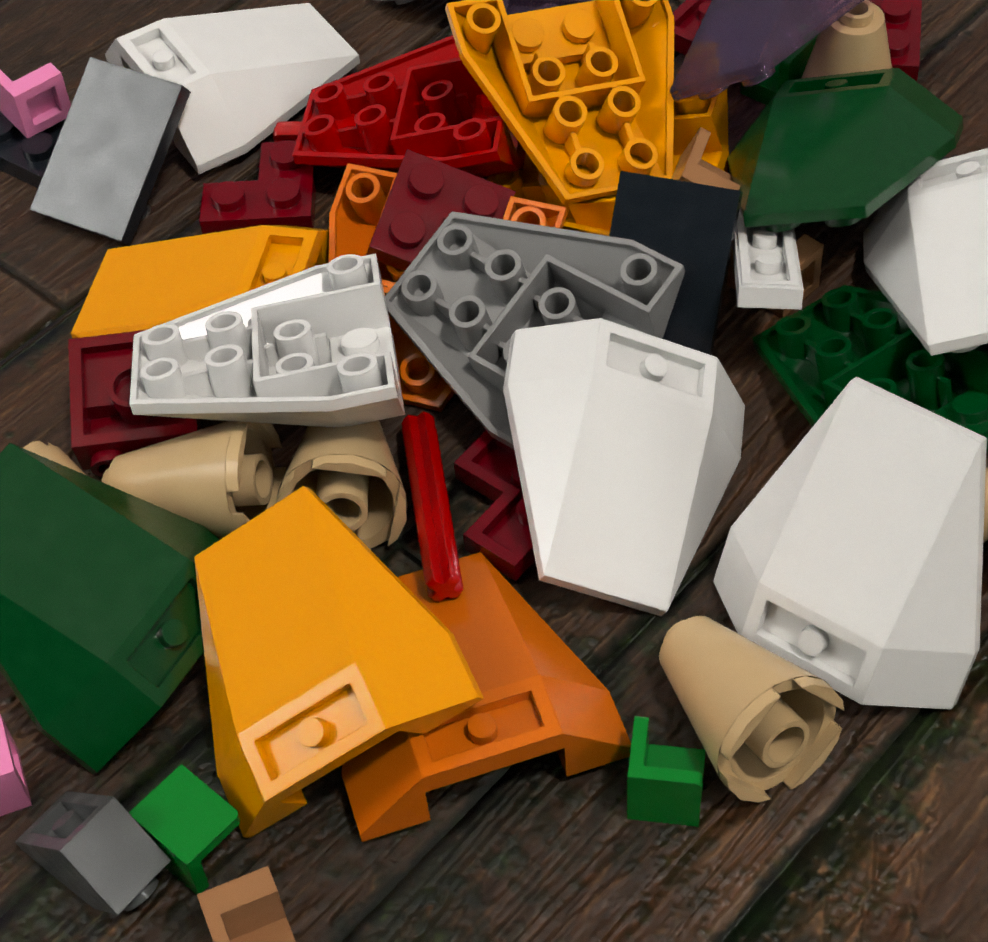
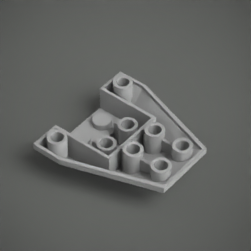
(499, 276)

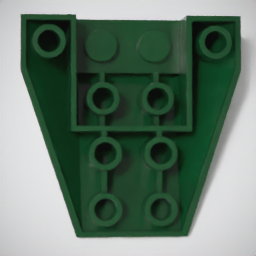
(839, 148)
(865, 337)
(92, 604)

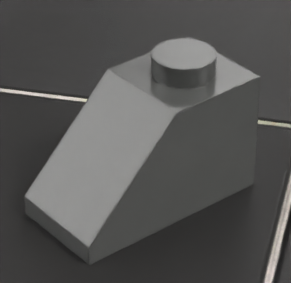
(96, 851)

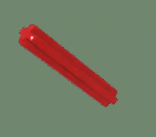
(431, 508)

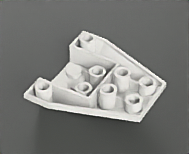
(241, 72)
(932, 253)
(280, 354)
(619, 455)
(867, 553)

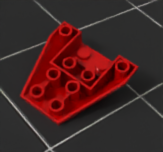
(410, 103)

